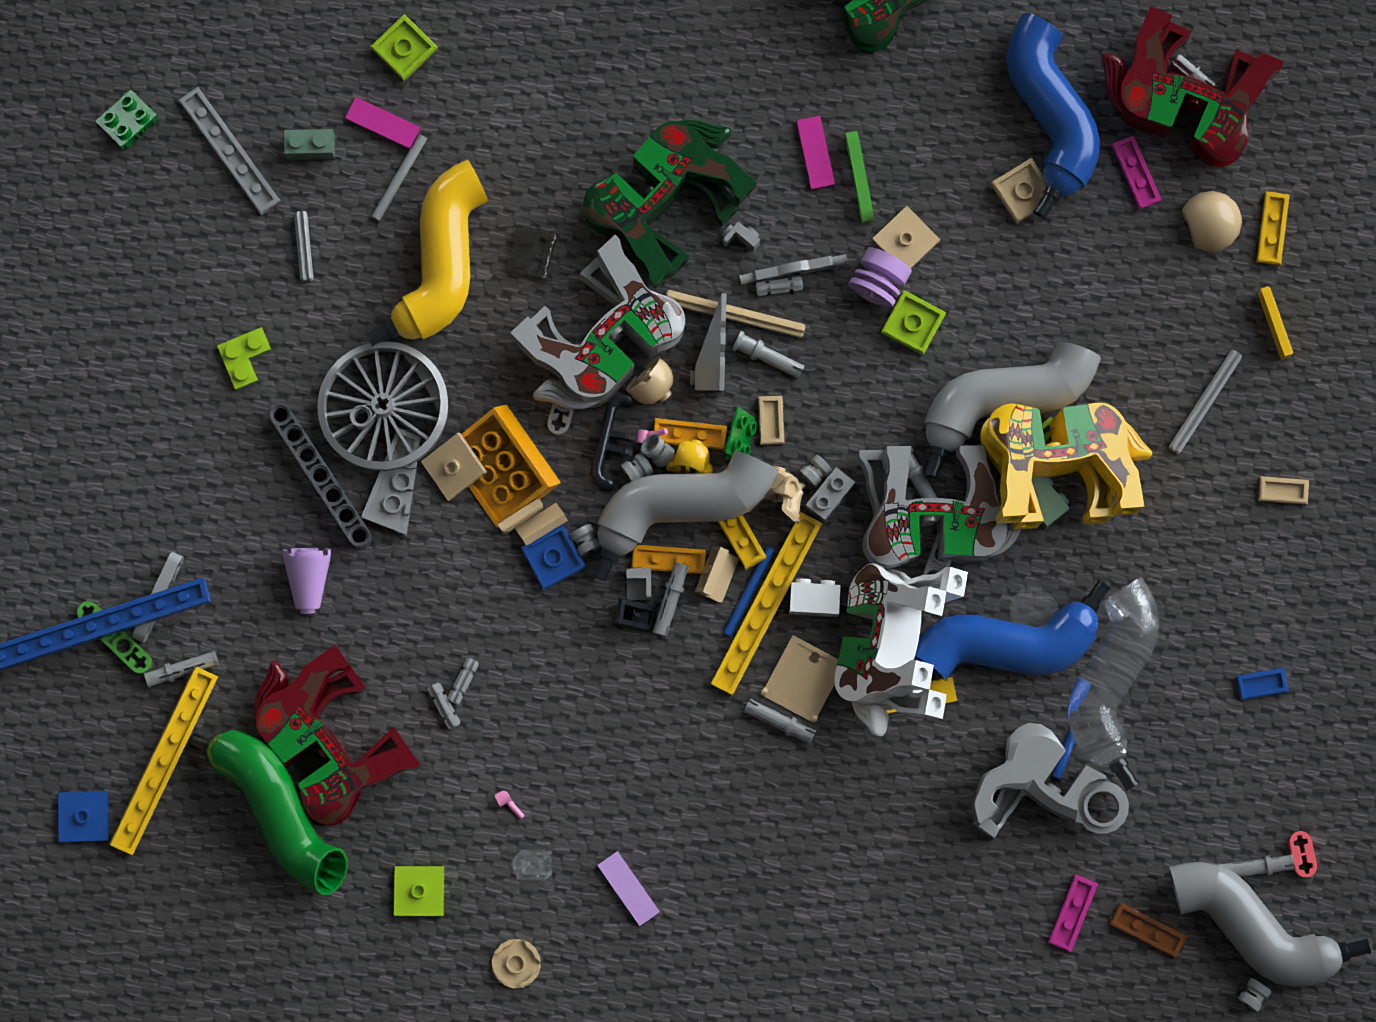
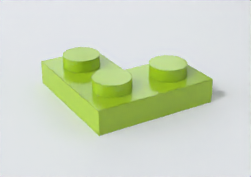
(237, 356)

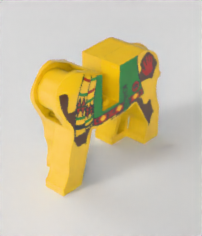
(1083, 440)

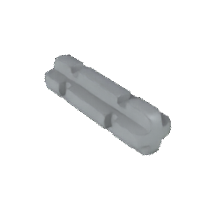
(779, 286)
(462, 681)
(444, 706)

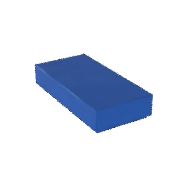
(1262, 684)

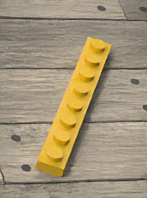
(766, 604)
(163, 760)

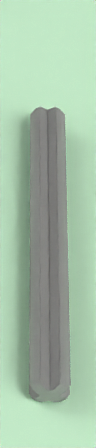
(1205, 401)

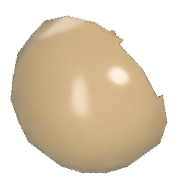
(1212, 220)

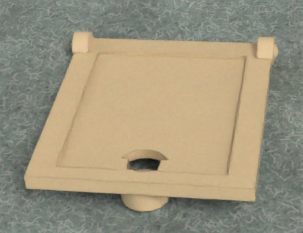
(800, 682)

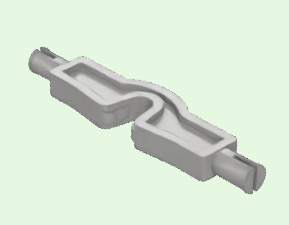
(794, 267)

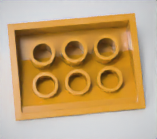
(512, 462)

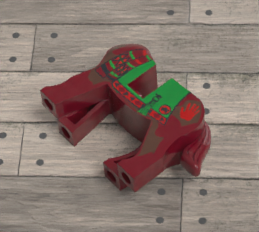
(1151, 97)
(292, 728)

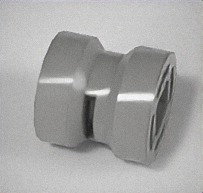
(657, 450)
(637, 468)
(816, 471)
(585, 539)
(1259, 993)

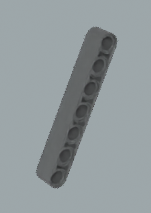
(315, 465)

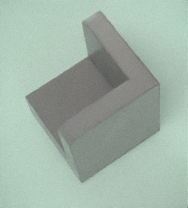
(638, 584)

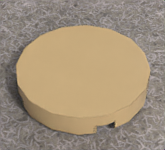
(513, 970)

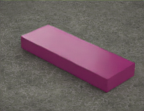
(382, 123)
(815, 153)
(1136, 172)
(1072, 913)

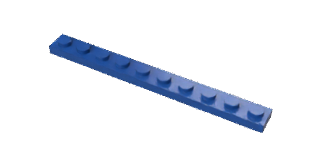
(104, 623)

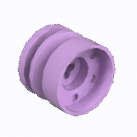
(877, 282)

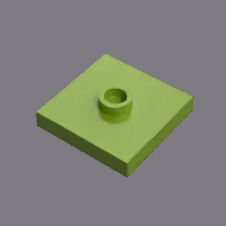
(404, 47)
(913, 322)
(419, 891)

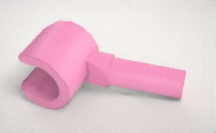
(641, 434)
(504, 798)

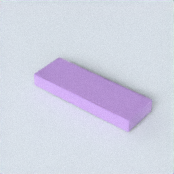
(628, 888)

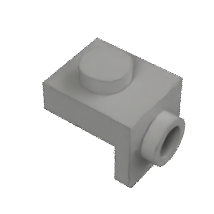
(745, 235)

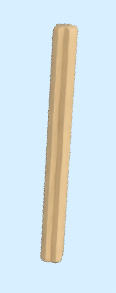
(739, 314)

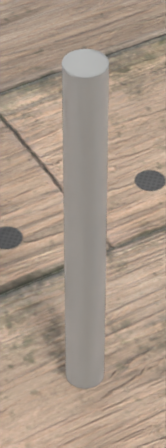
(399, 177)

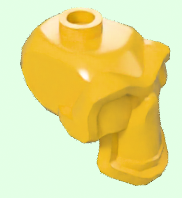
(690, 459)

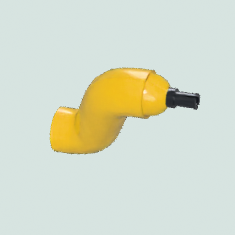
(443, 258)

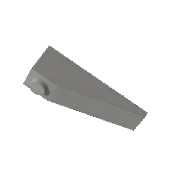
(710, 366)

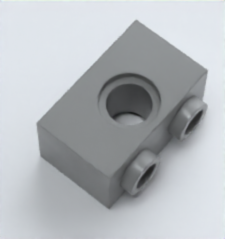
(830, 495)

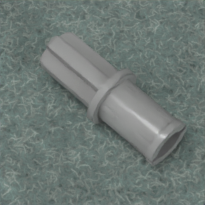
(1188, 69)

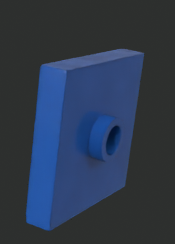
(553, 557)
(83, 816)

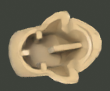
(788, 491)

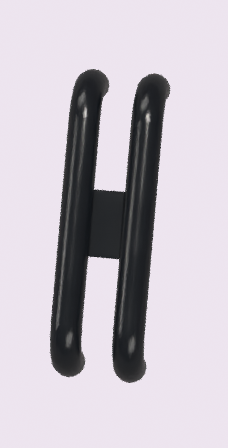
(606, 434)

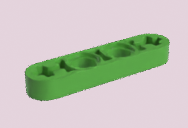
(859, 176)
(112, 641)

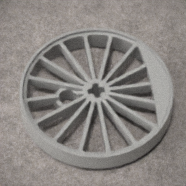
(430, 379)

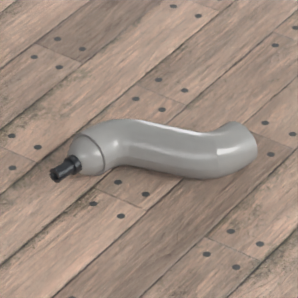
(983, 391)
(679, 499)
(1255, 930)

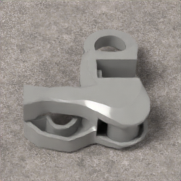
(1029, 760)

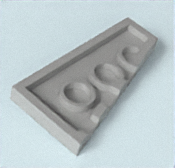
(393, 490)

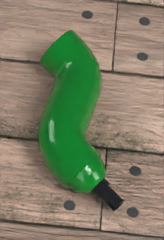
(275, 808)

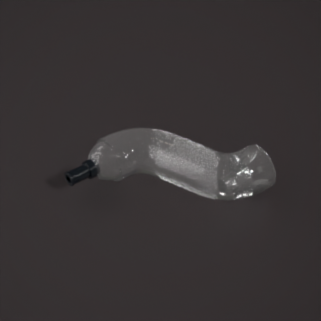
(1110, 676)

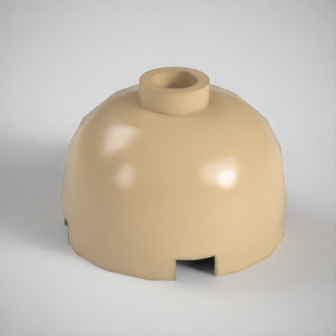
(652, 383)

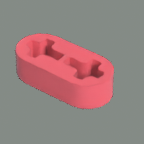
(1308, 853)

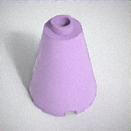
(307, 576)

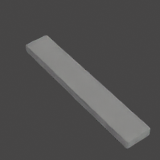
(229, 151)

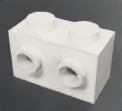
(814, 598)

